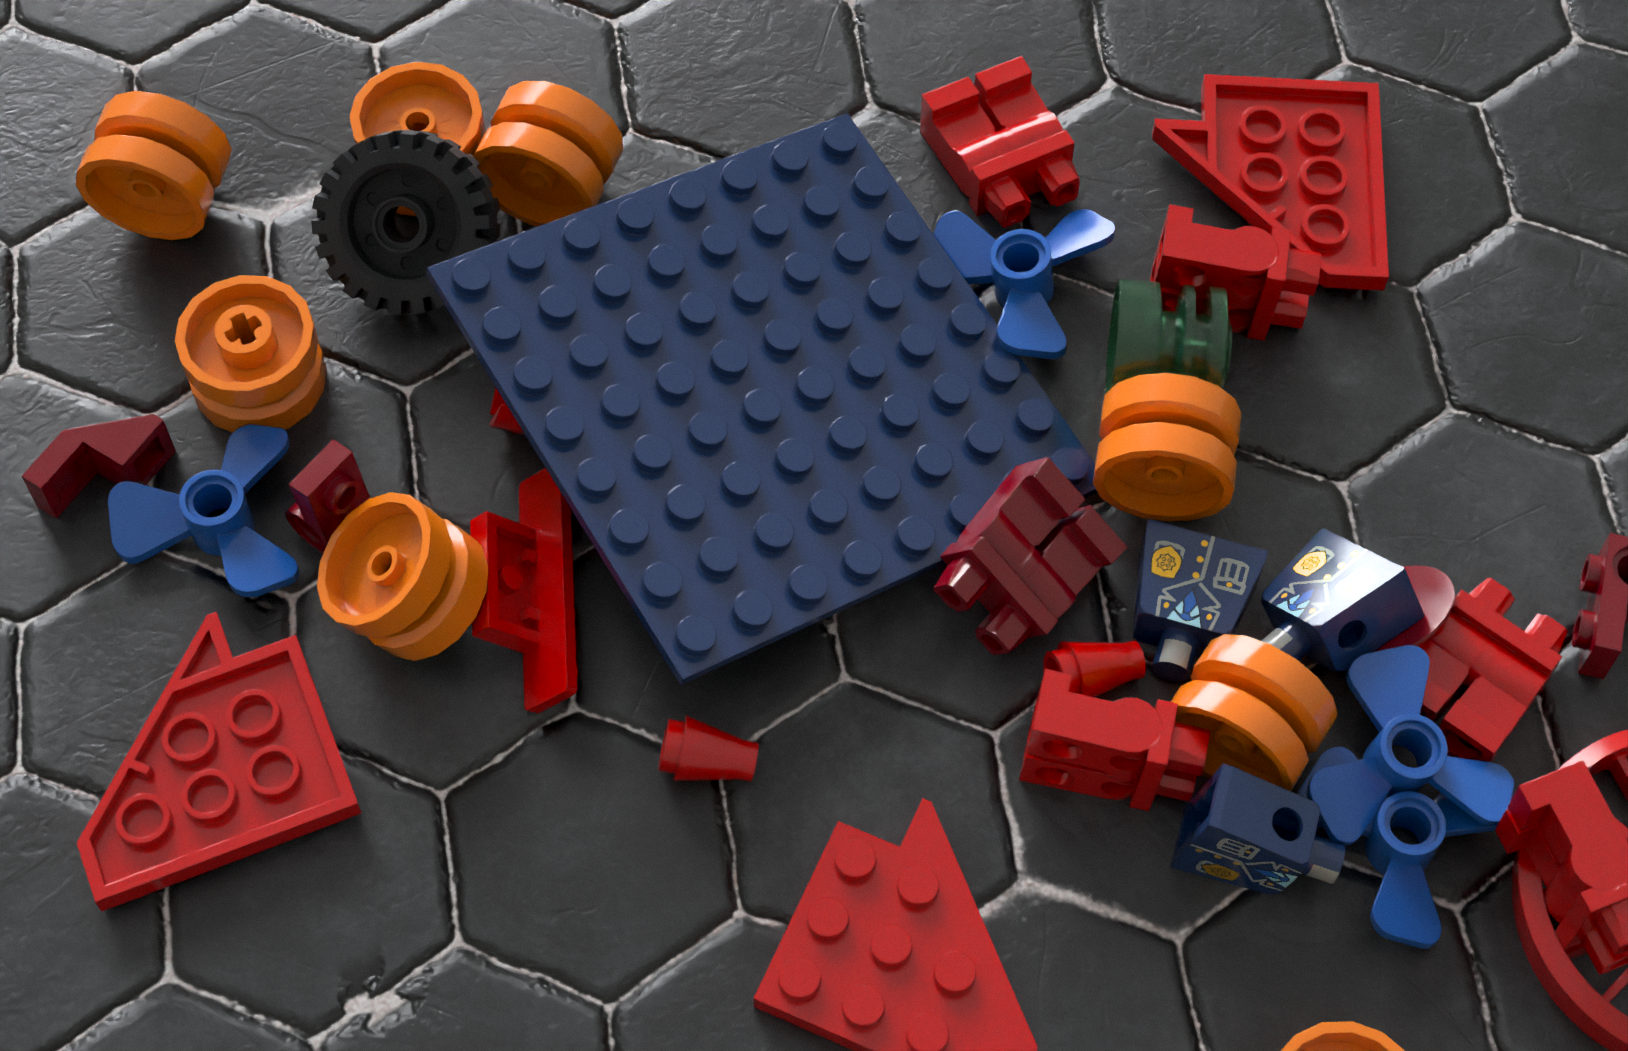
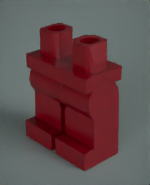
(1026, 556)

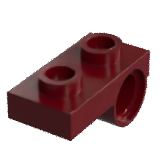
(325, 494)
(1602, 625)

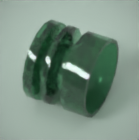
(1159, 341)

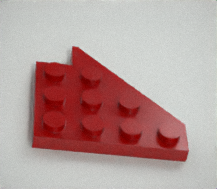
(1295, 161)
(217, 772)
(893, 951)

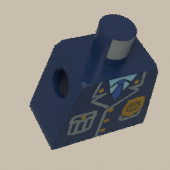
(1190, 593)
(1338, 602)
(1253, 835)

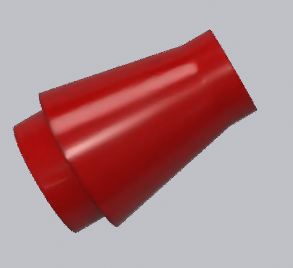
(1097, 665)
(705, 753)

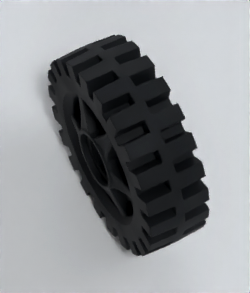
(359, 217)

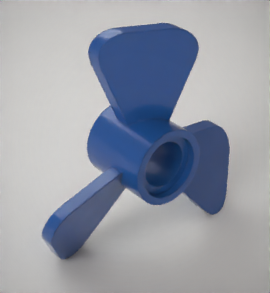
(1026, 321)
(153, 519)
(1391, 692)
(1403, 903)

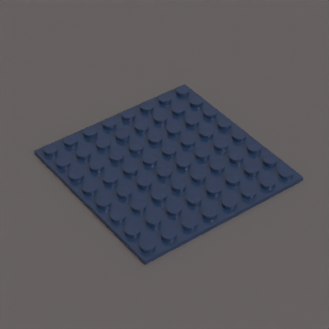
(756, 388)

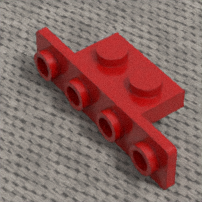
(532, 590)

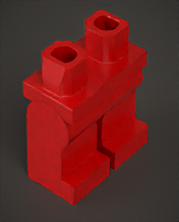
(1000, 142)
(1258, 270)
(1496, 664)
(1111, 746)
(1579, 858)

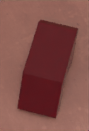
(115, 449)

